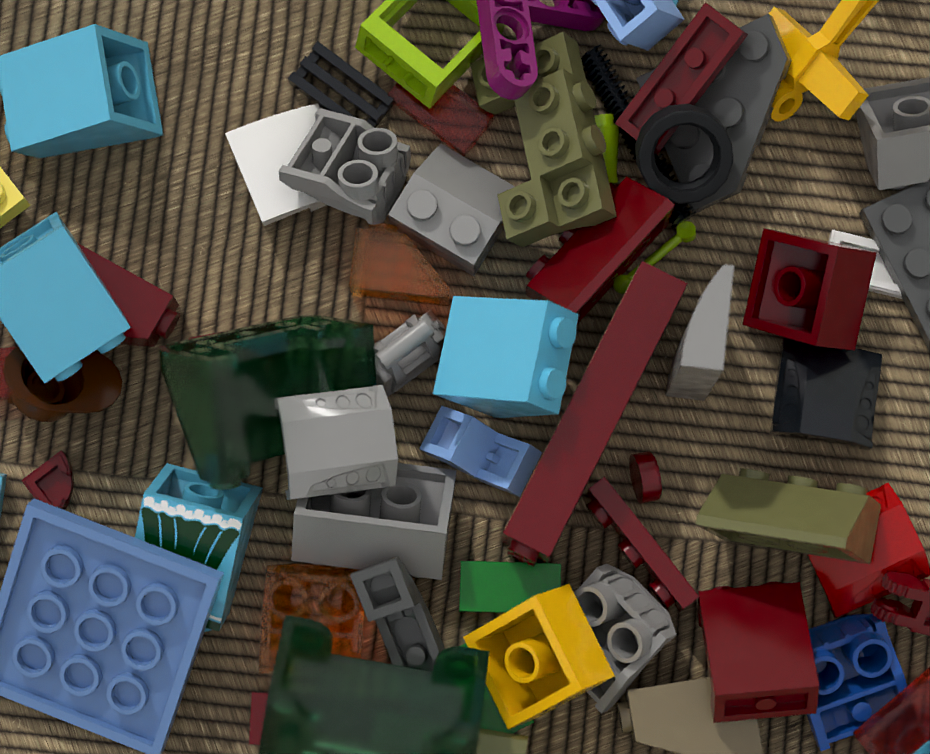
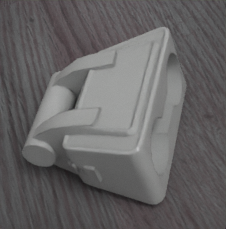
(408, 351)

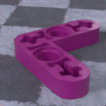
(518, 16)

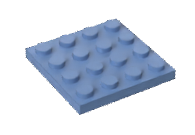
(100, 626)

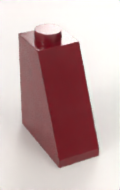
(146, 307)

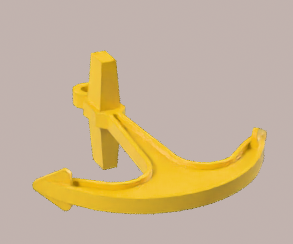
(817, 64)

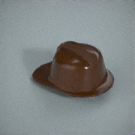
(86, 391)

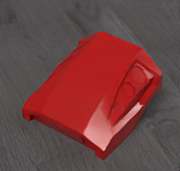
(895, 548)

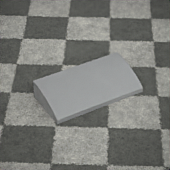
(703, 345)

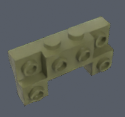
(560, 144)

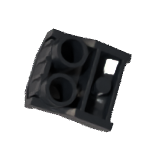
(826, 393)

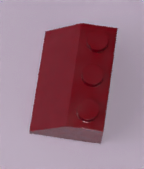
(598, 254)

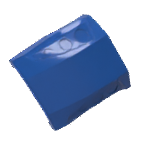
(854, 673)

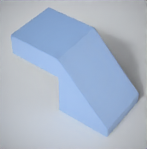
(480, 451)

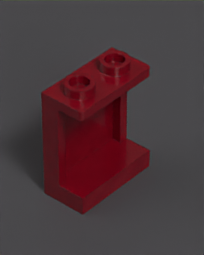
(758, 652)

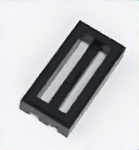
(309, 65)

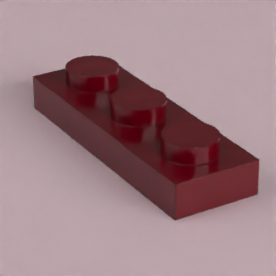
(684, 70)
(640, 546)

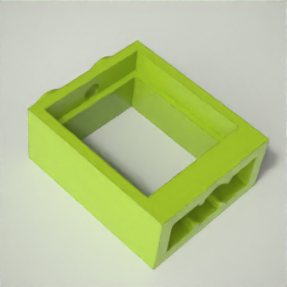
(406, 62)

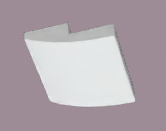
(262, 151)

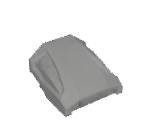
(349, 166)
(338, 441)
(627, 626)

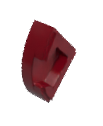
(52, 481)

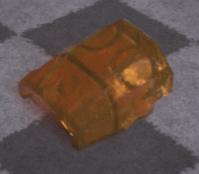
(306, 593)

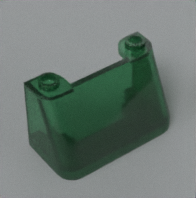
(229, 383)
(367, 706)

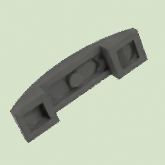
(400, 613)

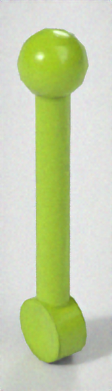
(685, 233)

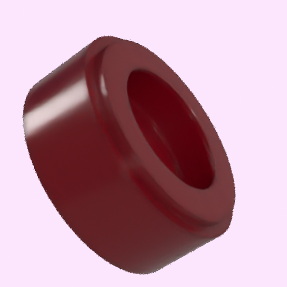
(645, 477)

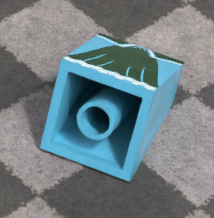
(202, 525)

